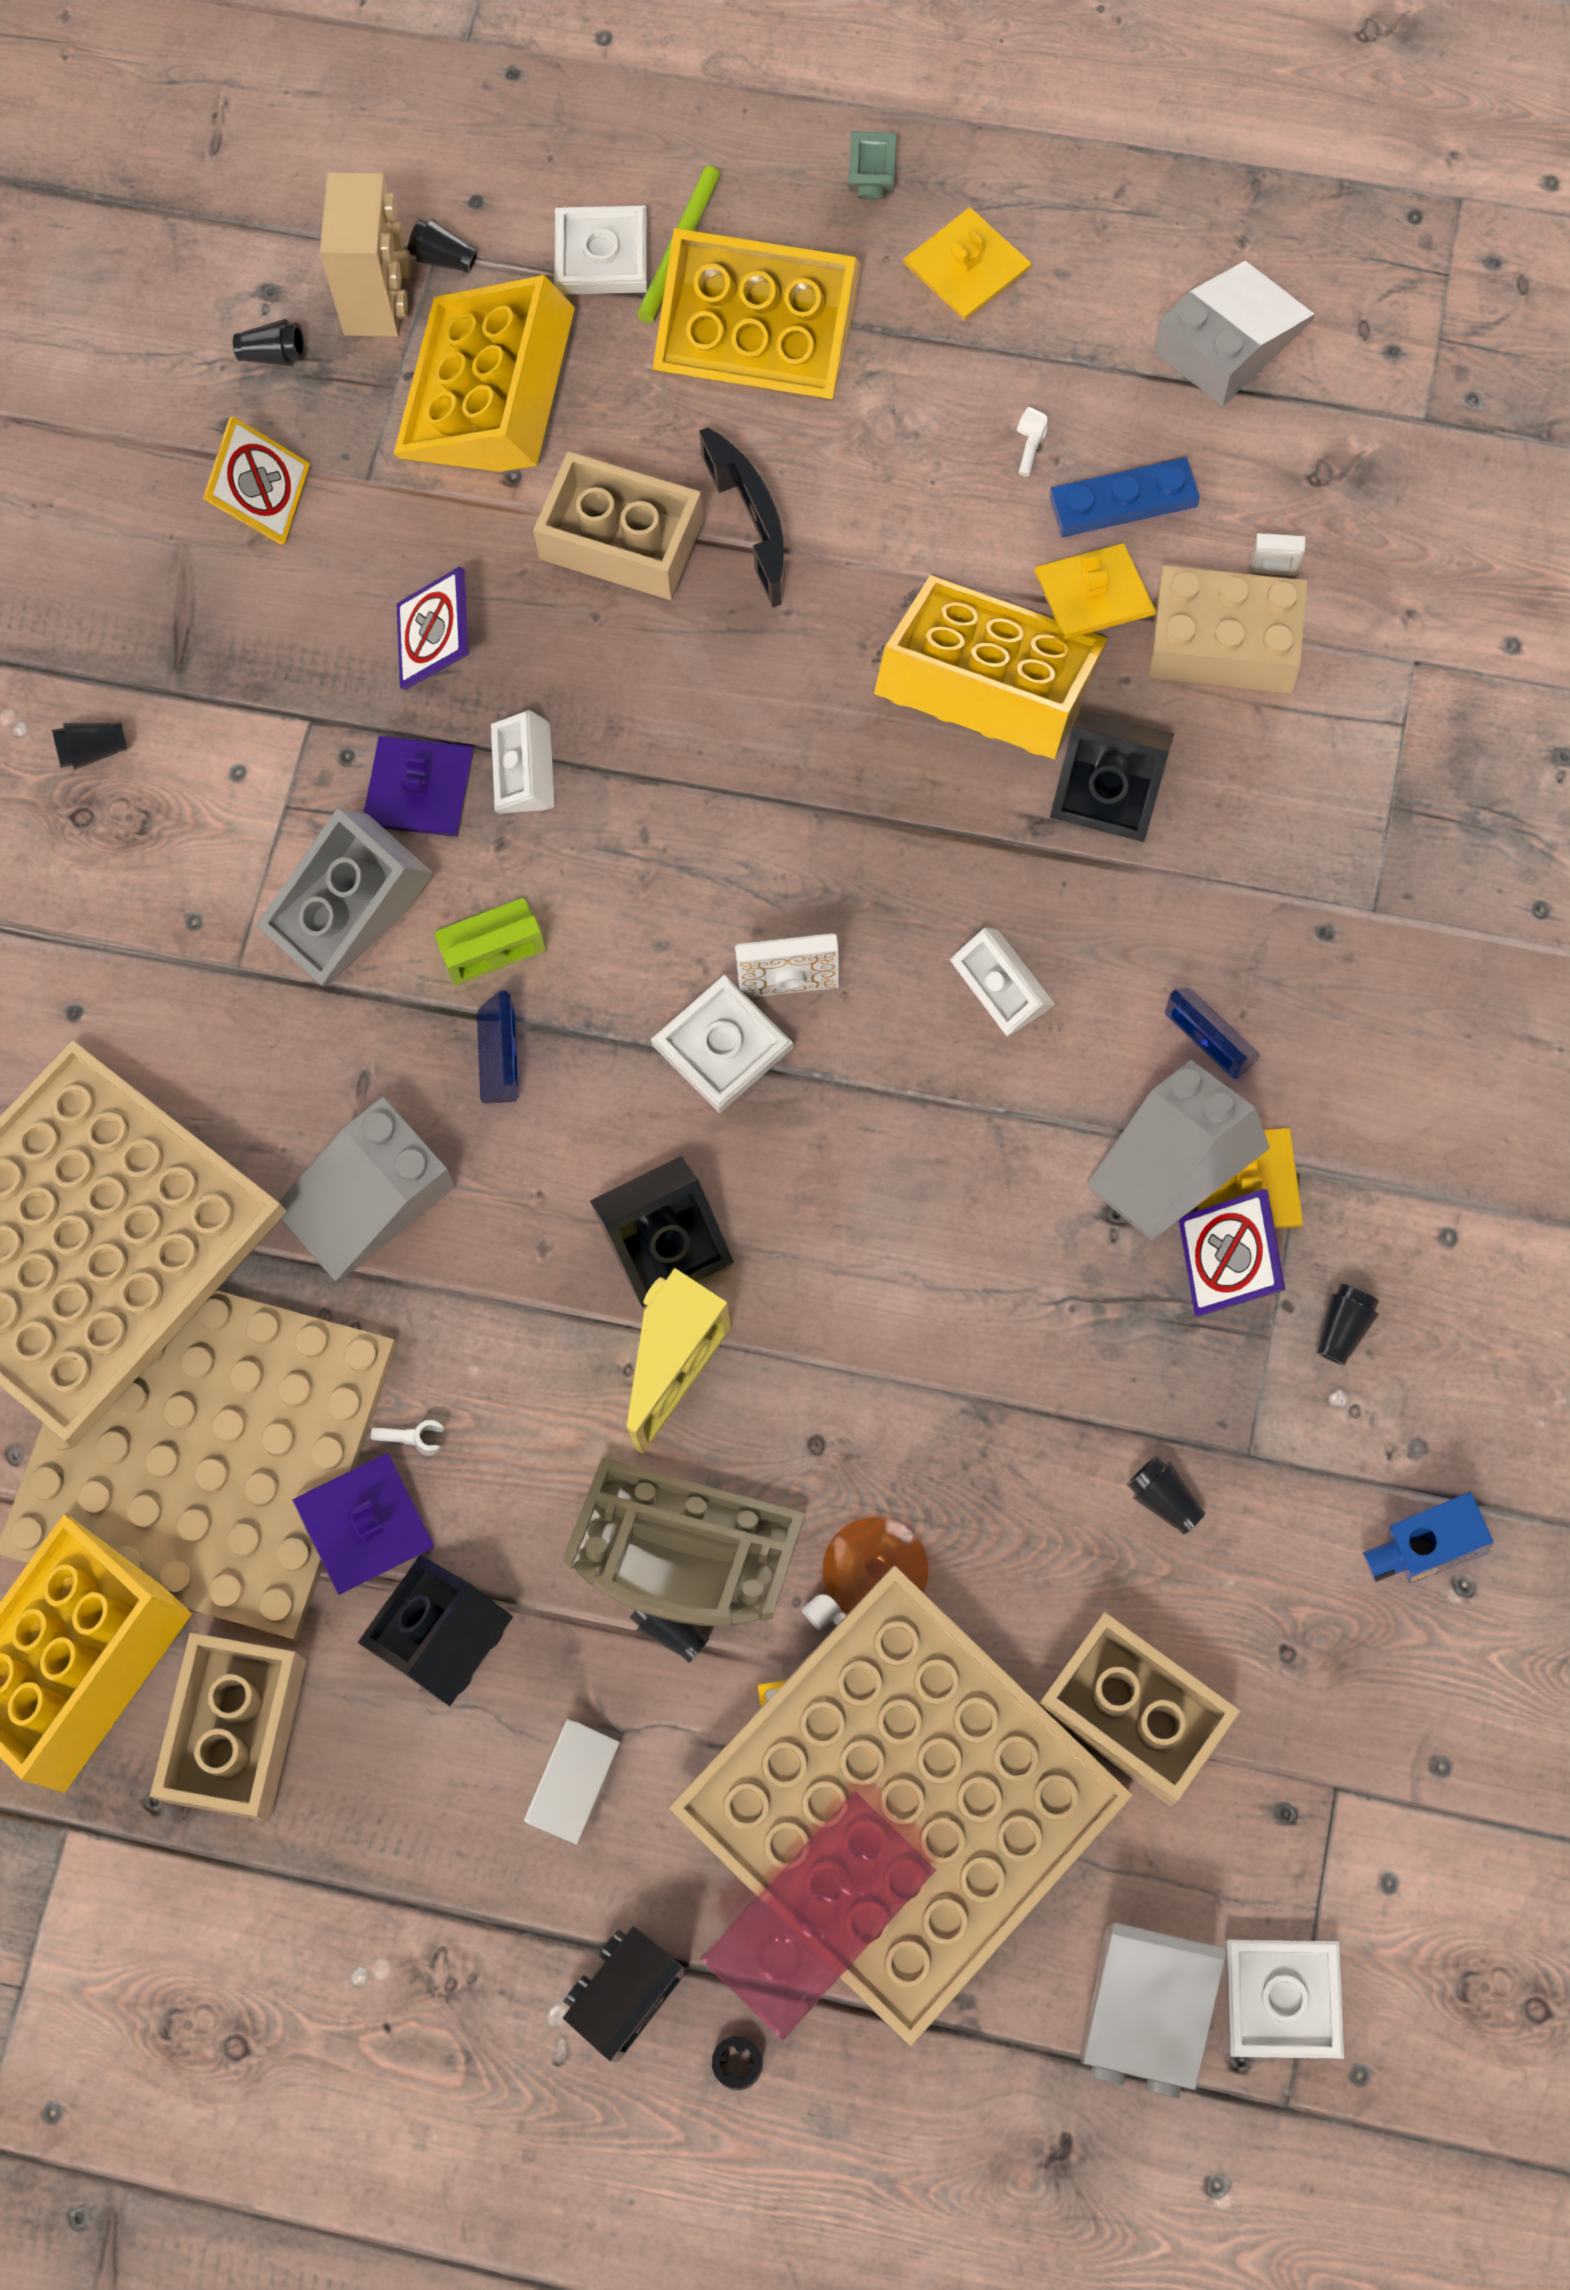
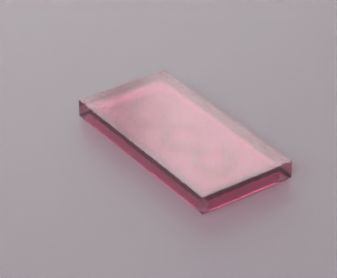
(817, 1915)

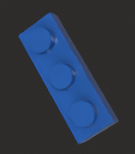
(1124, 497)

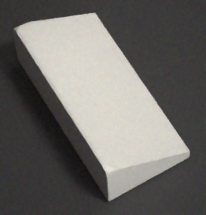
(522, 764)
(1001, 981)
(572, 1781)

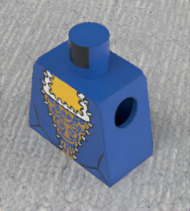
(1452, 1529)

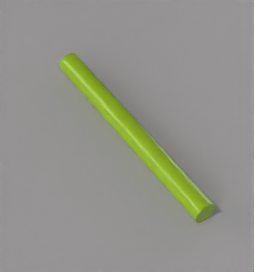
(688, 221)

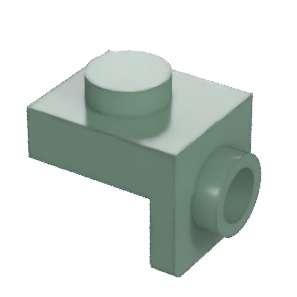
(872, 164)

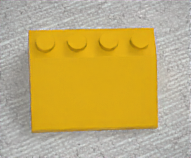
(756, 313)
(486, 376)
(988, 667)
(75, 1651)

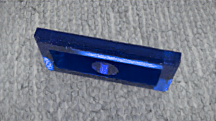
(1210, 1032)
(497, 1050)

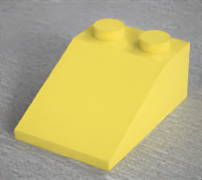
(676, 1342)

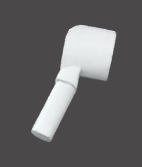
(1034, 426)
(410, 1436)
(822, 1611)

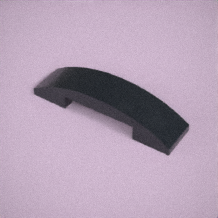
(732, 469)

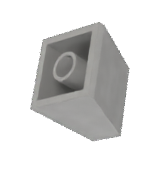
(1151, 2008)

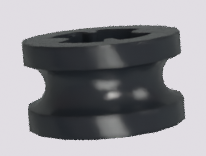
(732, 2080)

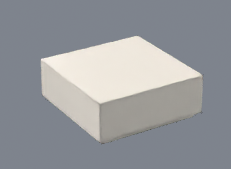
(1277, 554)

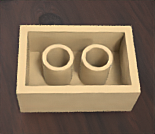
(364, 254)
(619, 525)
(1228, 629)
(1139, 1709)
(229, 1727)

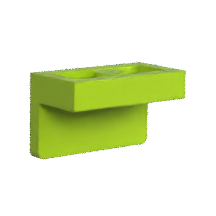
(489, 941)

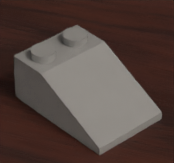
(1229, 330)
(343, 895)
(1178, 1150)
(364, 1190)

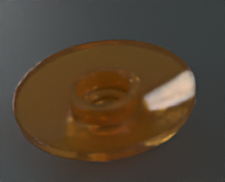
(867, 1539)

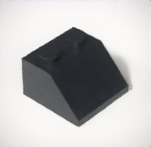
(1111, 775)
(660, 1226)
(436, 1629)
(623, 1993)

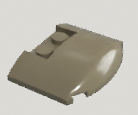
(682, 1547)

